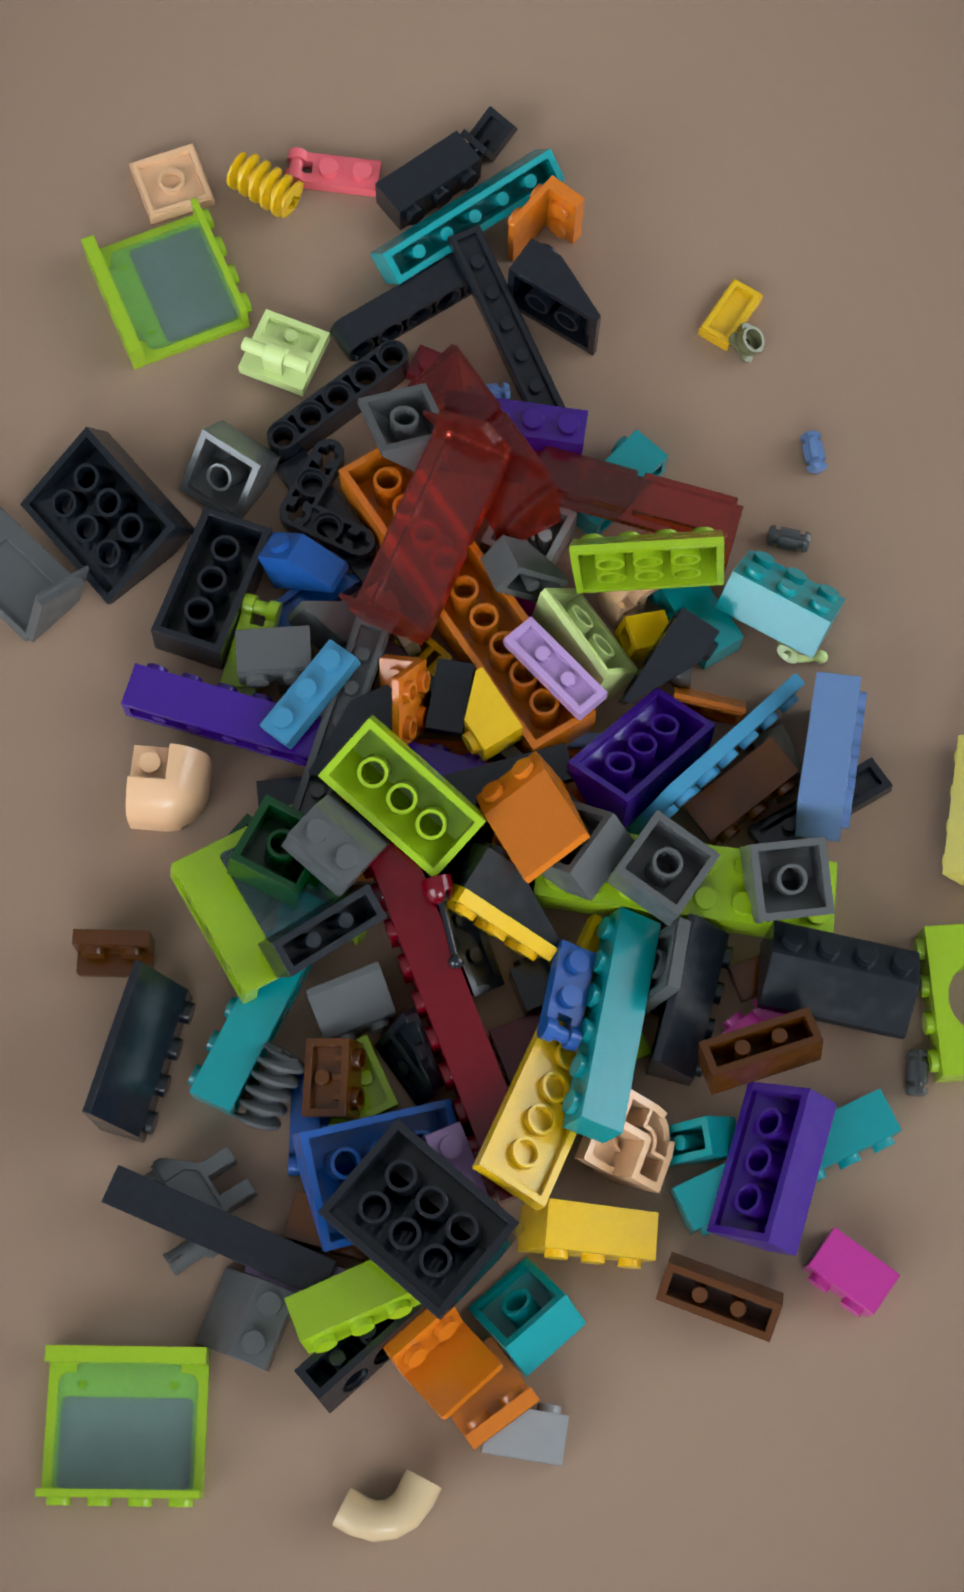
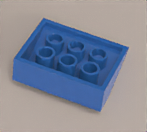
(332, 1152)

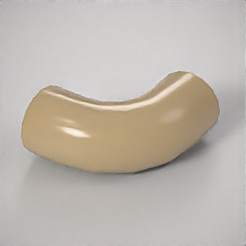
(387, 1517)

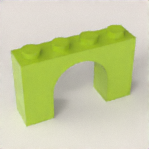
(940, 959)

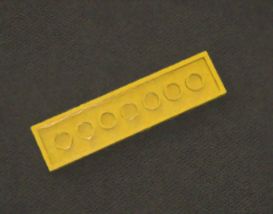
(527, 1135)

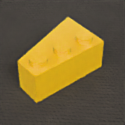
(589, 1233)

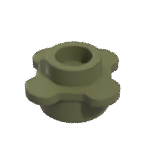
(747, 341)

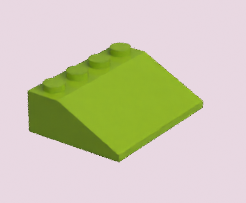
(648, 560)

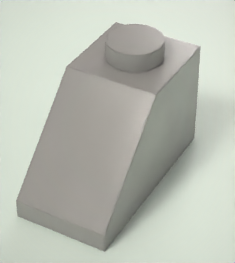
(532, 1436)

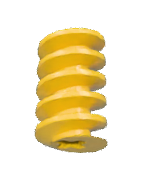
(264, 186)

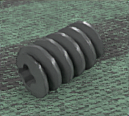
(271, 1090)

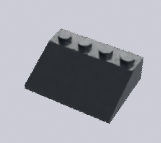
(106, 514)
(139, 1054)
(420, 1220)

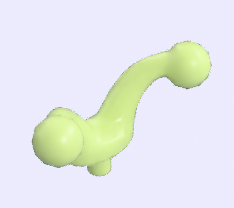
(792, 656)

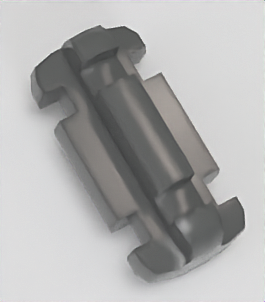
(788, 538)
(916, 1072)

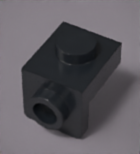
(490, 134)

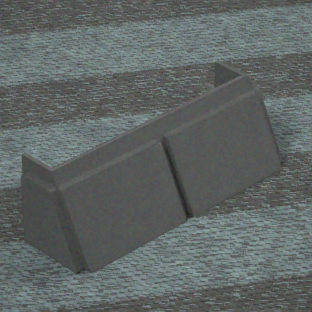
(33, 583)

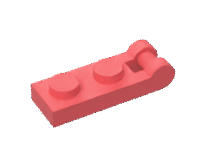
(334, 172)

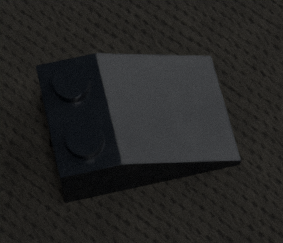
(553, 296)
(491, 876)

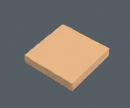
(169, 182)

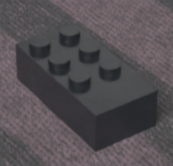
(209, 588)

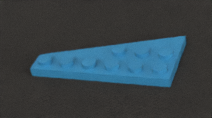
(720, 754)

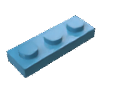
(310, 694)

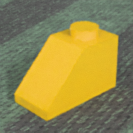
(489, 720)

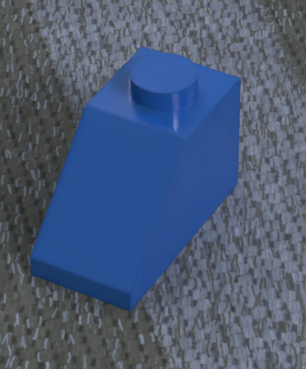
(301, 563)

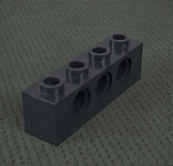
(342, 1370)

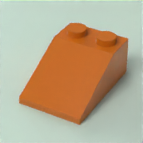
(532, 816)

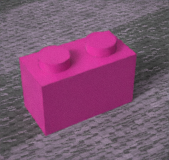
(850, 1273)

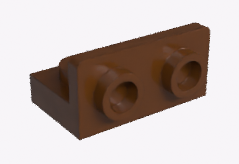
(112, 951)
(333, 1078)

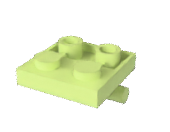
(283, 352)

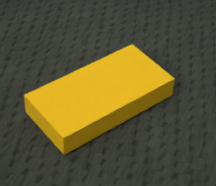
(729, 313)

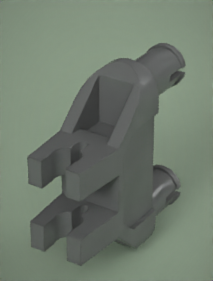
(196, 1181)

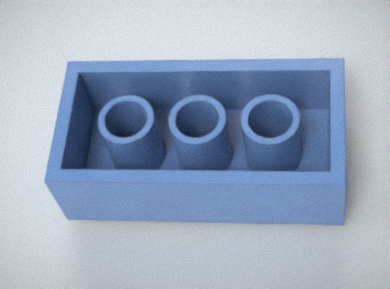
(830, 757)

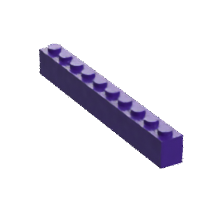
(235, 718)

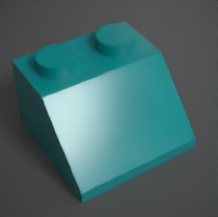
(527, 1315)

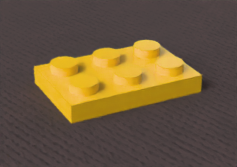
(499, 925)

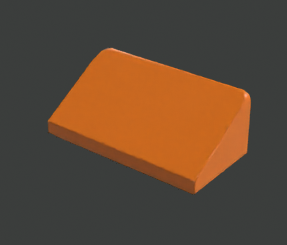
(712, 706)

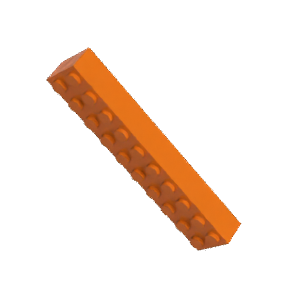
(474, 614)

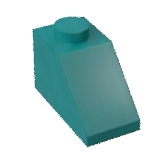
(701, 1140)

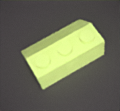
(585, 637)

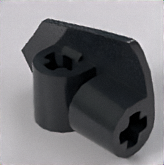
(356, 714)

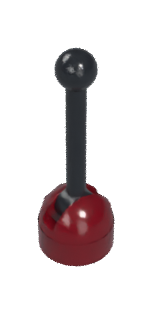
(439, 891)

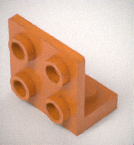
(548, 205)
(409, 688)
(442, 1360)
(495, 1403)

